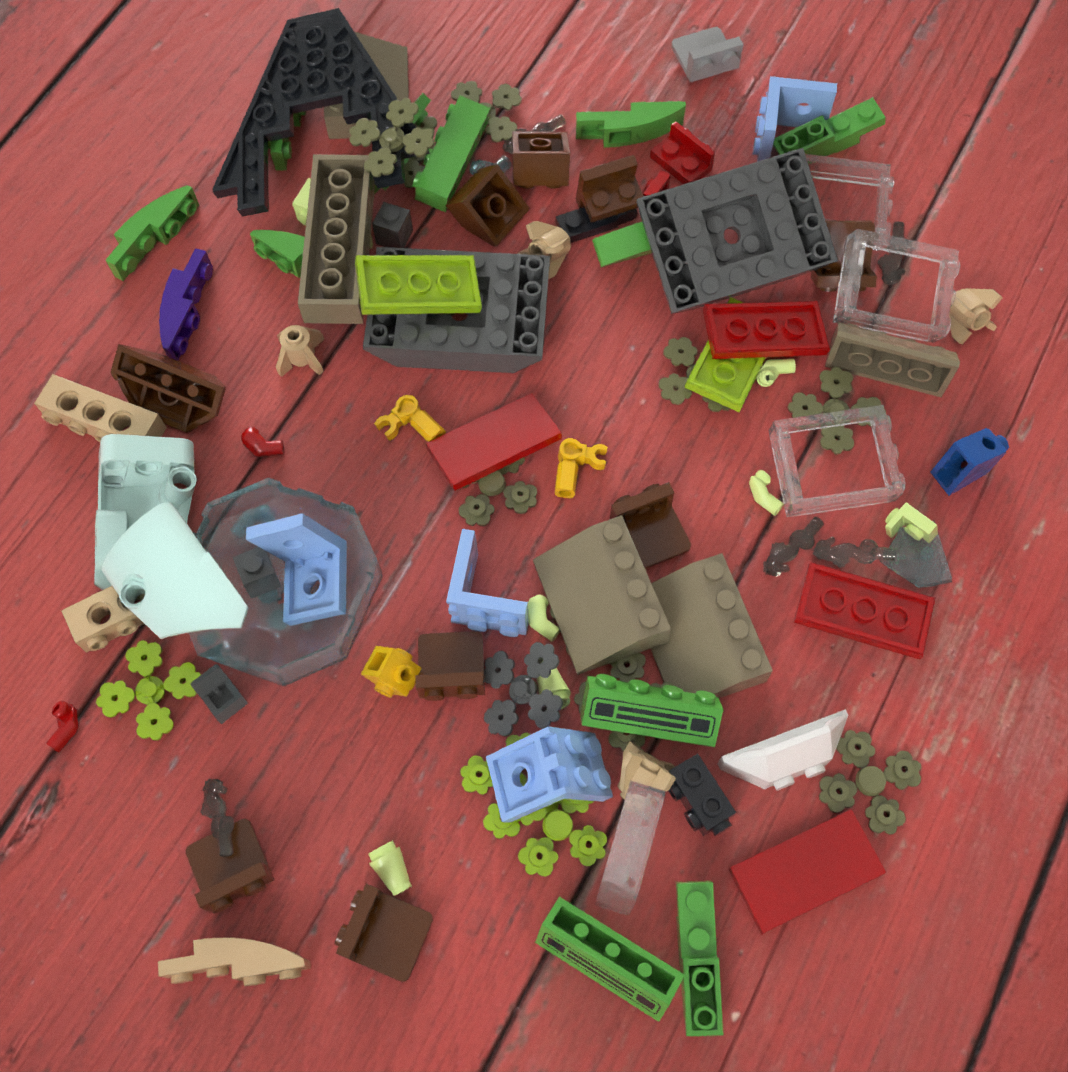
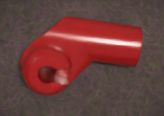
(259, 446)
(67, 725)

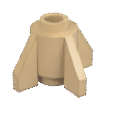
(548, 241)
(972, 312)
(298, 349)
(644, 769)

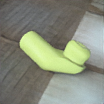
(772, 368)
(761, 494)
(538, 617)

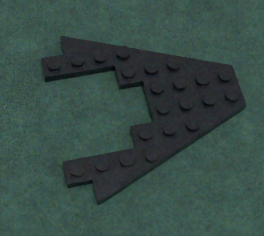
(311, 68)

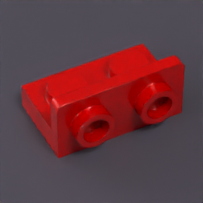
(683, 155)

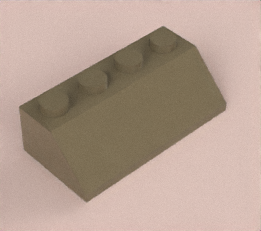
(892, 359)

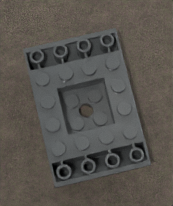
(768, 207)
(498, 339)

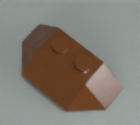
(166, 386)

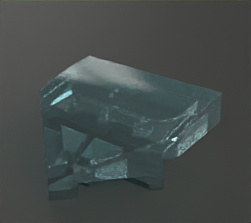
(919, 561)

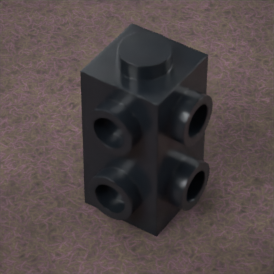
(701, 796)

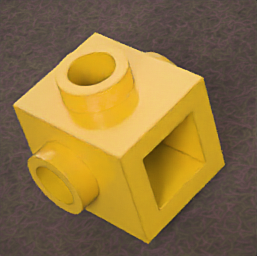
(391, 671)

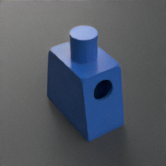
(979, 450)

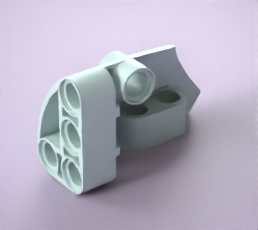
(135, 478)
(176, 574)

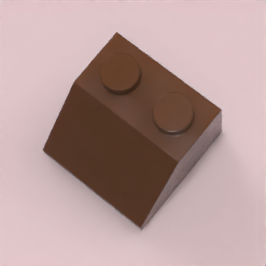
(540, 159)
(488, 205)

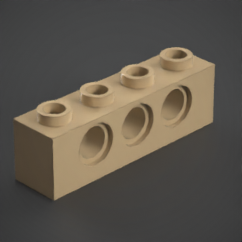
(62, 395)
(86, 615)

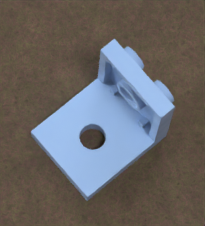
(783, 108)
(309, 556)
(479, 610)
(558, 767)

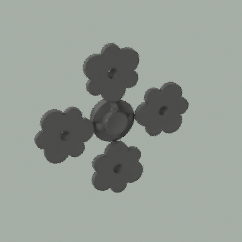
(522, 689)

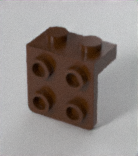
(828, 277)
(653, 524)
(450, 665)
(228, 877)
(384, 933)

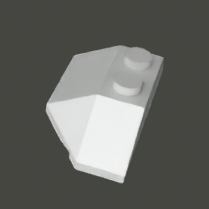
(787, 754)

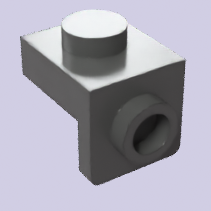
(219, 693)

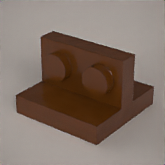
(609, 188)

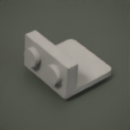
(707, 53)

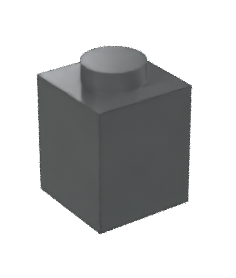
(392, 226)
(256, 572)

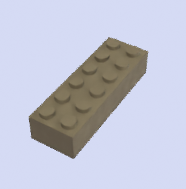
(334, 234)

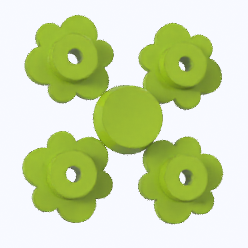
(148, 690)
(480, 784)
(557, 827)

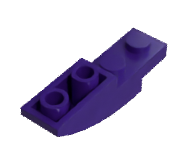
(177, 309)

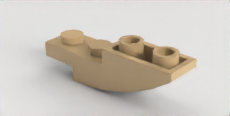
(247, 958)

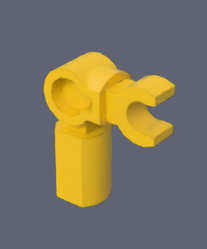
(408, 411)
(571, 455)

